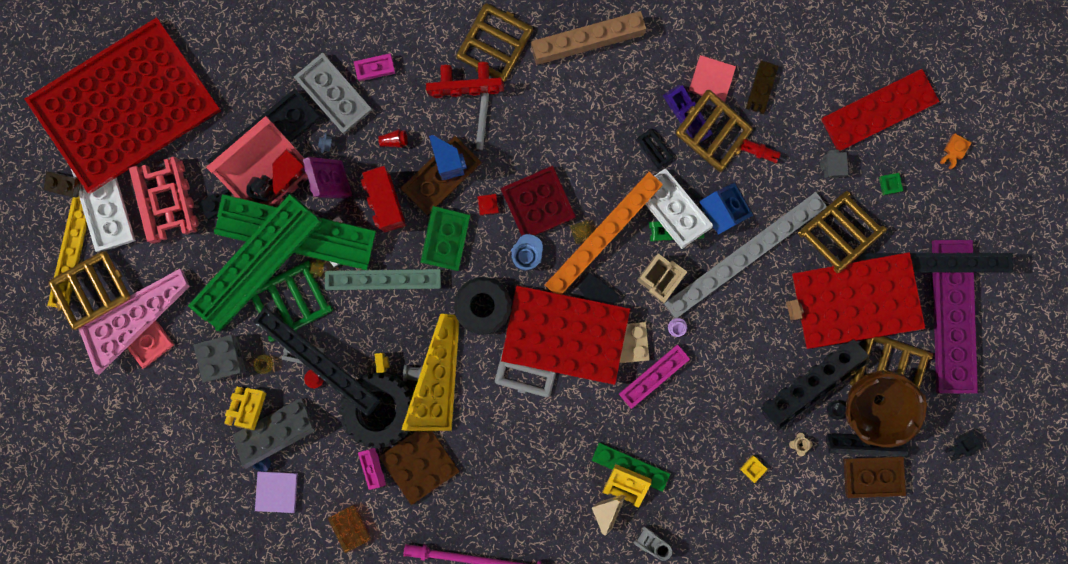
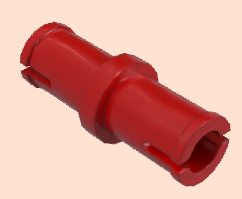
(760, 151)

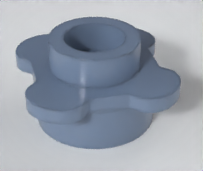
(324, 143)

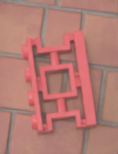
(149, 205)

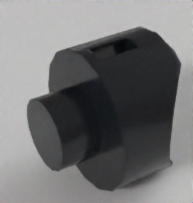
(262, 187)

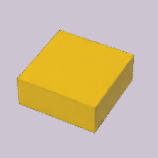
(753, 469)

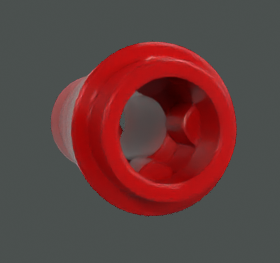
(394, 139)

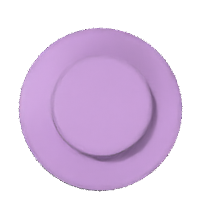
(677, 327)

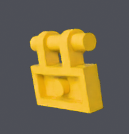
(249, 409)

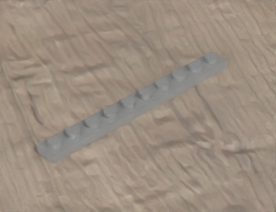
(745, 255)

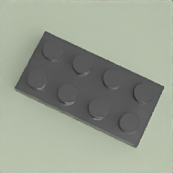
(273, 433)

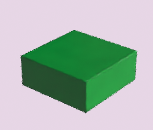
(891, 184)

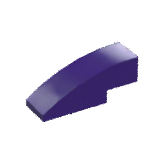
(680, 103)

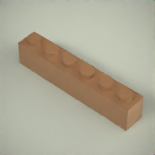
(588, 38)

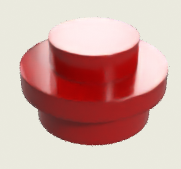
(312, 380)

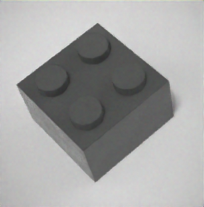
(219, 358)

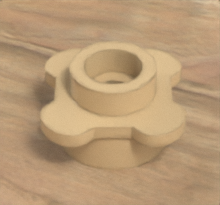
(807, 444)

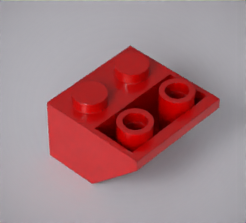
(284, 169)

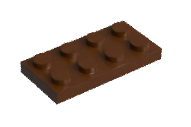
(429, 189)

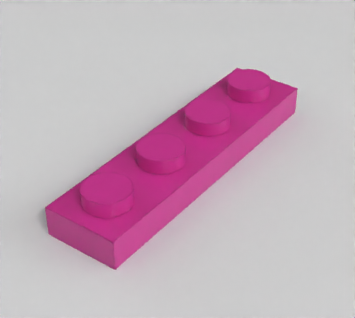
(654, 376)

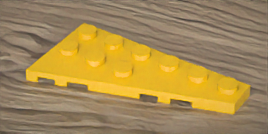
(434, 393)

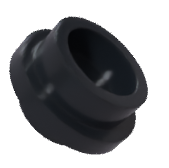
(836, 410)

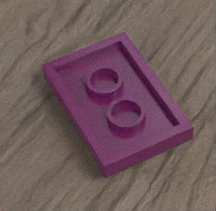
(327, 178)

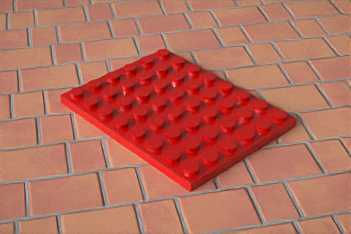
(122, 105)

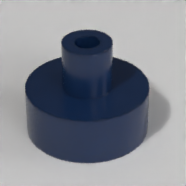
(262, 465)

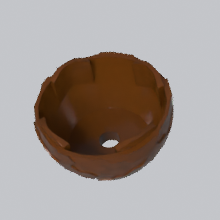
(892, 420)

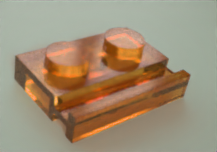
(349, 528)

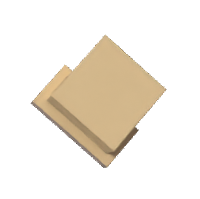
(661, 277)

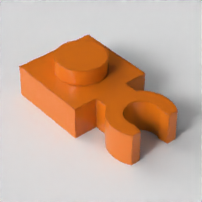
(955, 148)

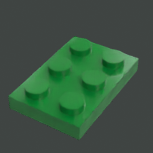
(445, 238)

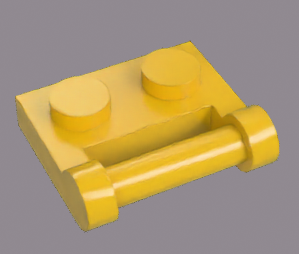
(628, 481)

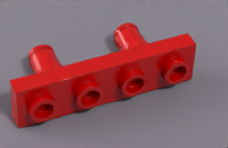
(472, 87)

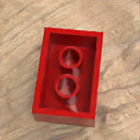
(383, 199)

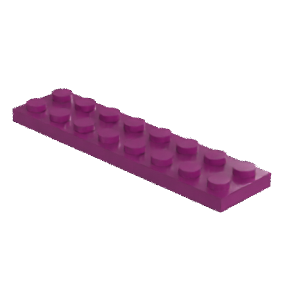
(954, 324)

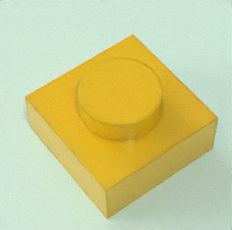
(381, 362)

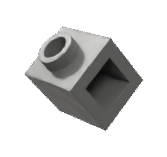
(834, 164)

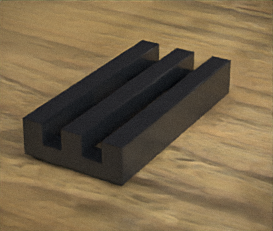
(647, 151)

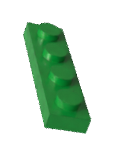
(609, 457)

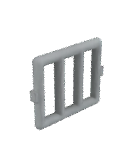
(521, 387)

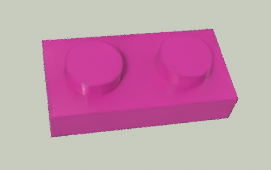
(374, 67)
(371, 468)

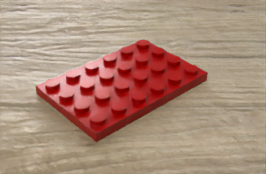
(859, 302)
(565, 335)

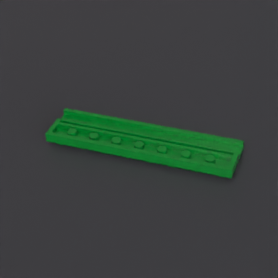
(328, 242)
(255, 262)

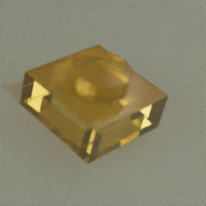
(581, 231)

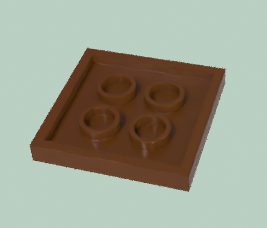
(419, 464)

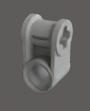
(652, 543)

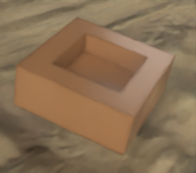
(795, 309)

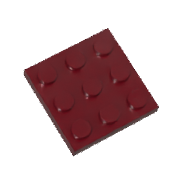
(538, 202)

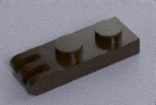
(762, 86)

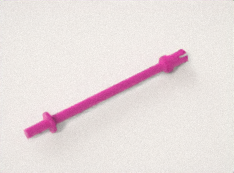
(424, 553)

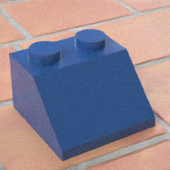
(448, 160)
(726, 208)

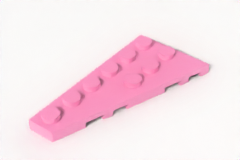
(117, 329)

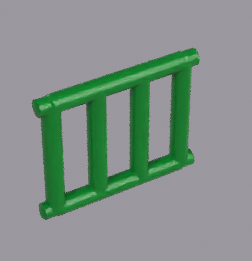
(288, 277)

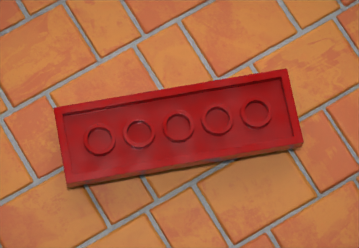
(880, 110)

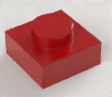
(488, 204)

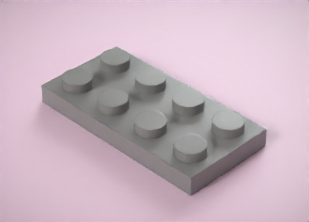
(333, 93)

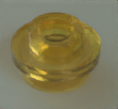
(317, 268)
(257, 366)

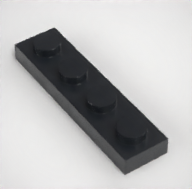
(854, 445)

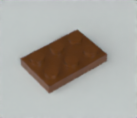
(874, 477)

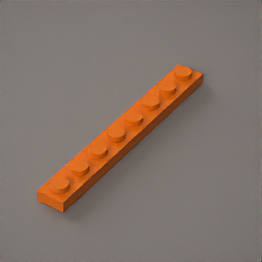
(604, 234)

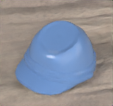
(527, 252)

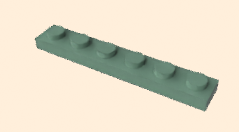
(383, 279)

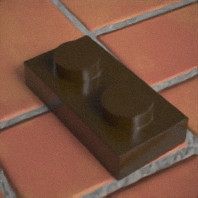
(62, 184)

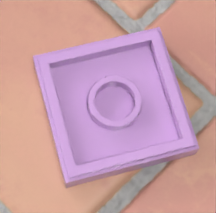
(276, 492)

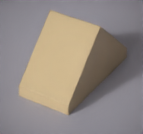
(607, 512)

